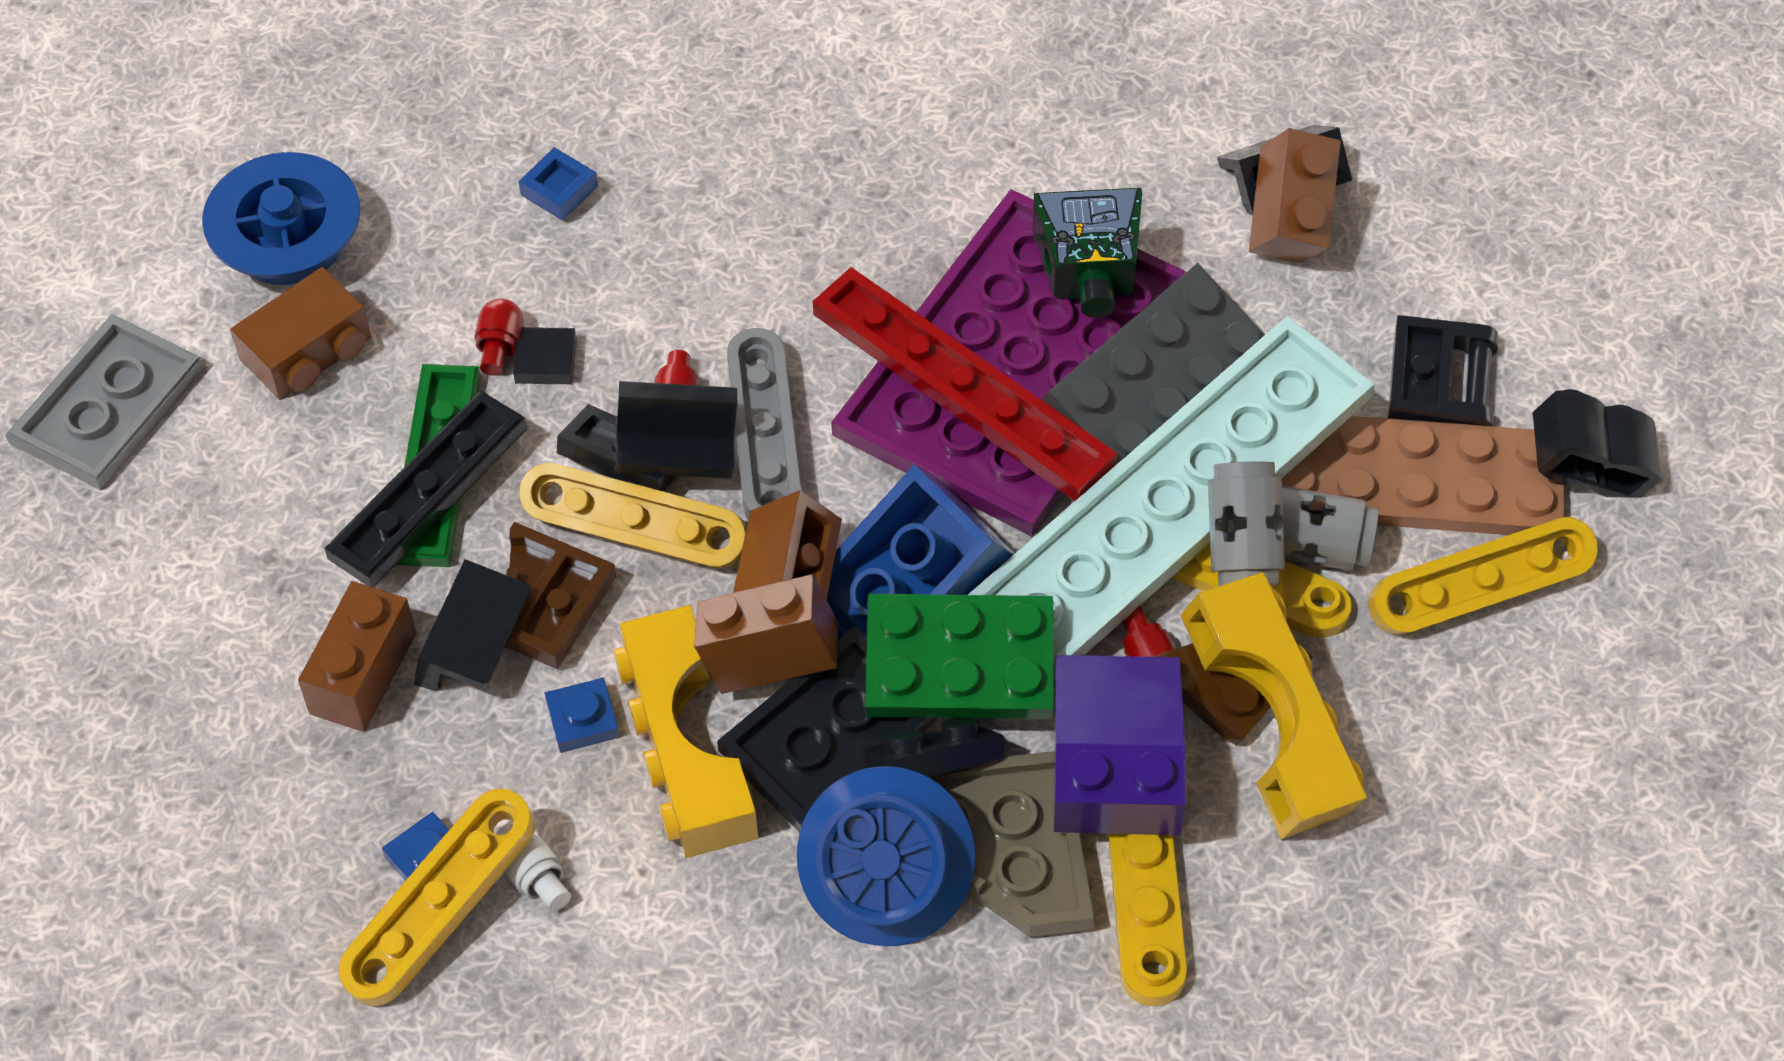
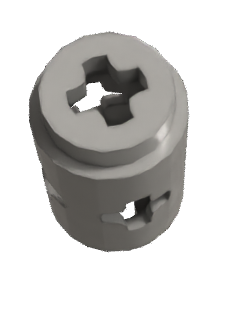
(1242, 495)
(1341, 531)

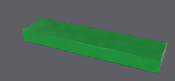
(440, 396)

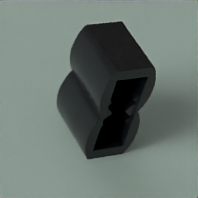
(1596, 445)

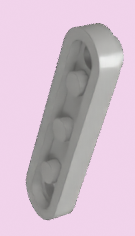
(763, 418)

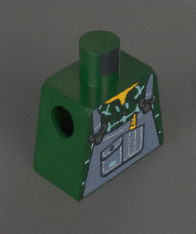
(1089, 244)

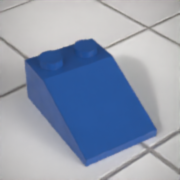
(912, 544)

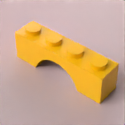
(1246, 634)
(705, 792)

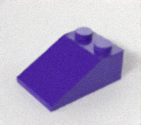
(1119, 745)

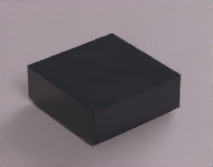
(545, 356)

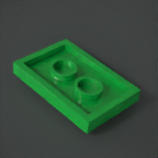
(959, 656)

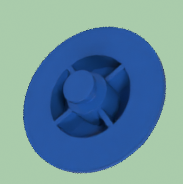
(281, 216)
(886, 856)

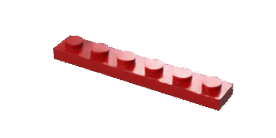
(964, 384)

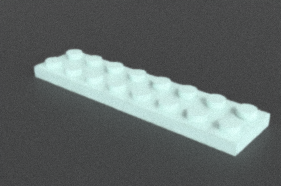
(1154, 504)

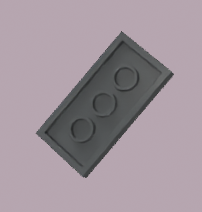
(1155, 363)

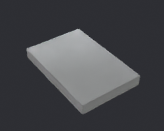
(105, 401)

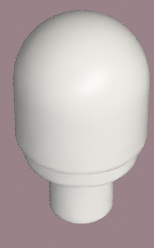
(543, 871)

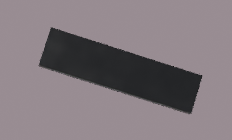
(425, 489)

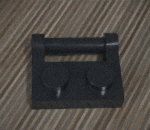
(1424, 369)

